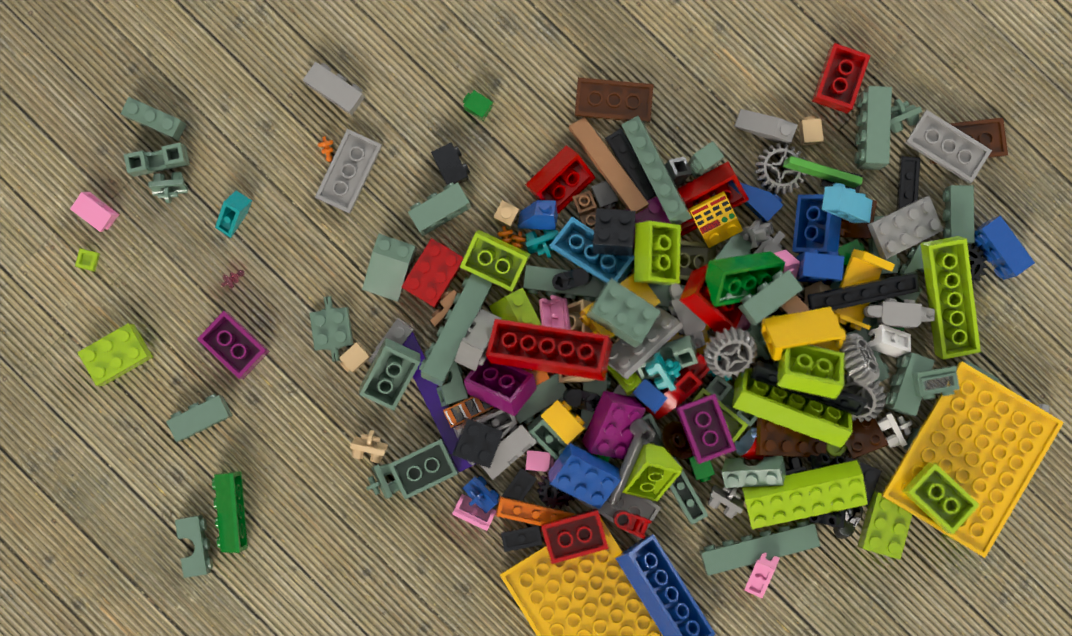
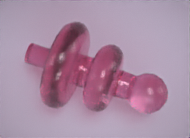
(233, 278)

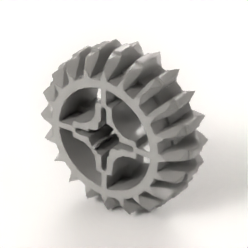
(776, 184)
(732, 357)
(859, 359)
(875, 398)

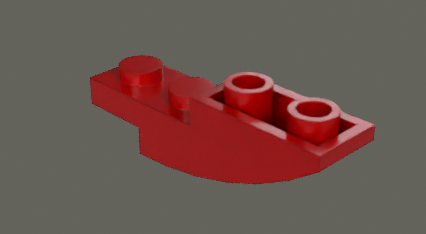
(685, 384)

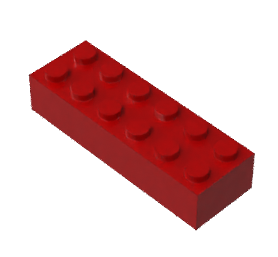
(549, 349)

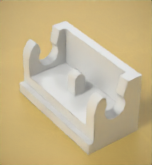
(890, 341)

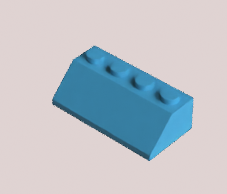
(576, 244)

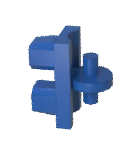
(480, 495)

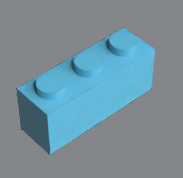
(847, 204)

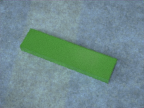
(823, 172)

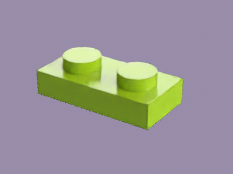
(628, 385)

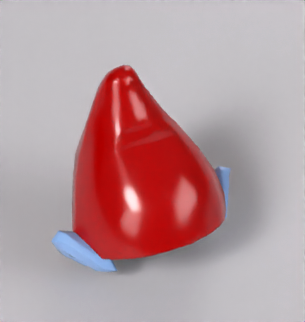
(747, 446)

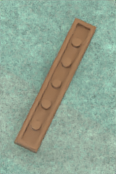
(608, 166)

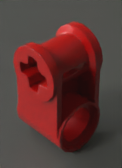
(635, 524)

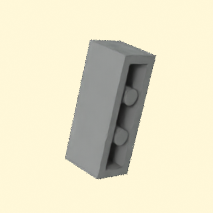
(334, 87)

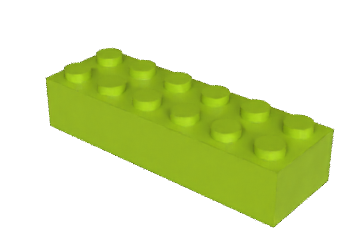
(951, 296)
(791, 410)
(806, 495)

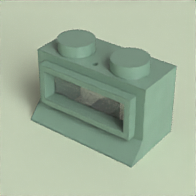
(936, 381)

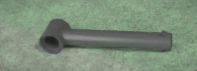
(642, 435)

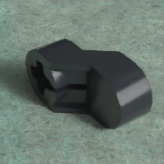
(563, 280)
(573, 398)
(852, 518)

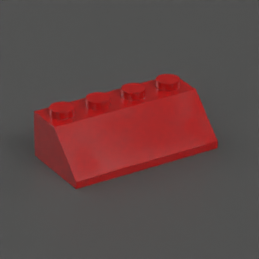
(709, 186)

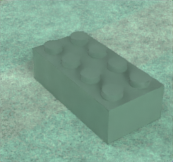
(873, 128)

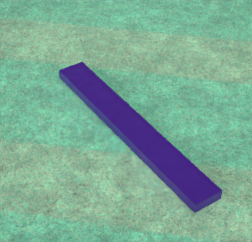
(432, 400)

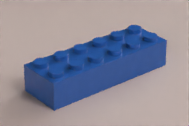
(662, 590)

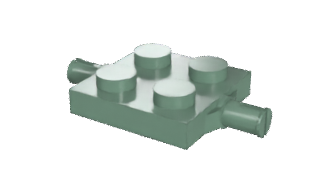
(331, 329)

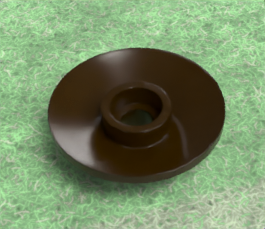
(675, 441)

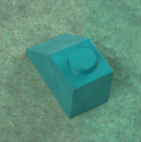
(233, 213)

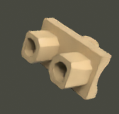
(368, 444)

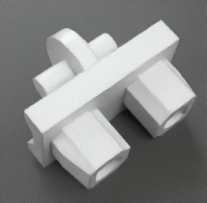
(897, 438)

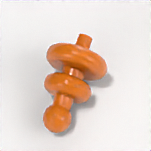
(325, 144)
(505, 234)
(518, 239)

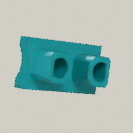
(541, 244)
(667, 370)

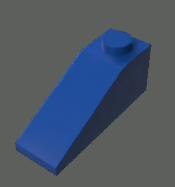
(760, 202)

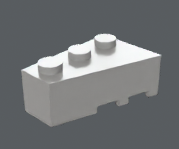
(474, 345)
(494, 418)
(510, 450)

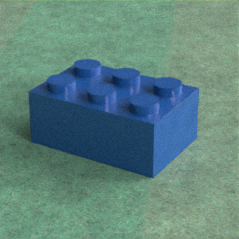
(814, 226)
(1002, 248)
(820, 267)
(584, 476)

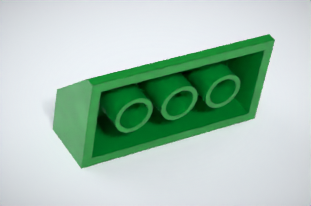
(738, 276)
(230, 512)

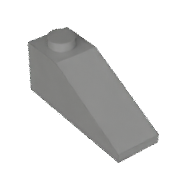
(766, 126)

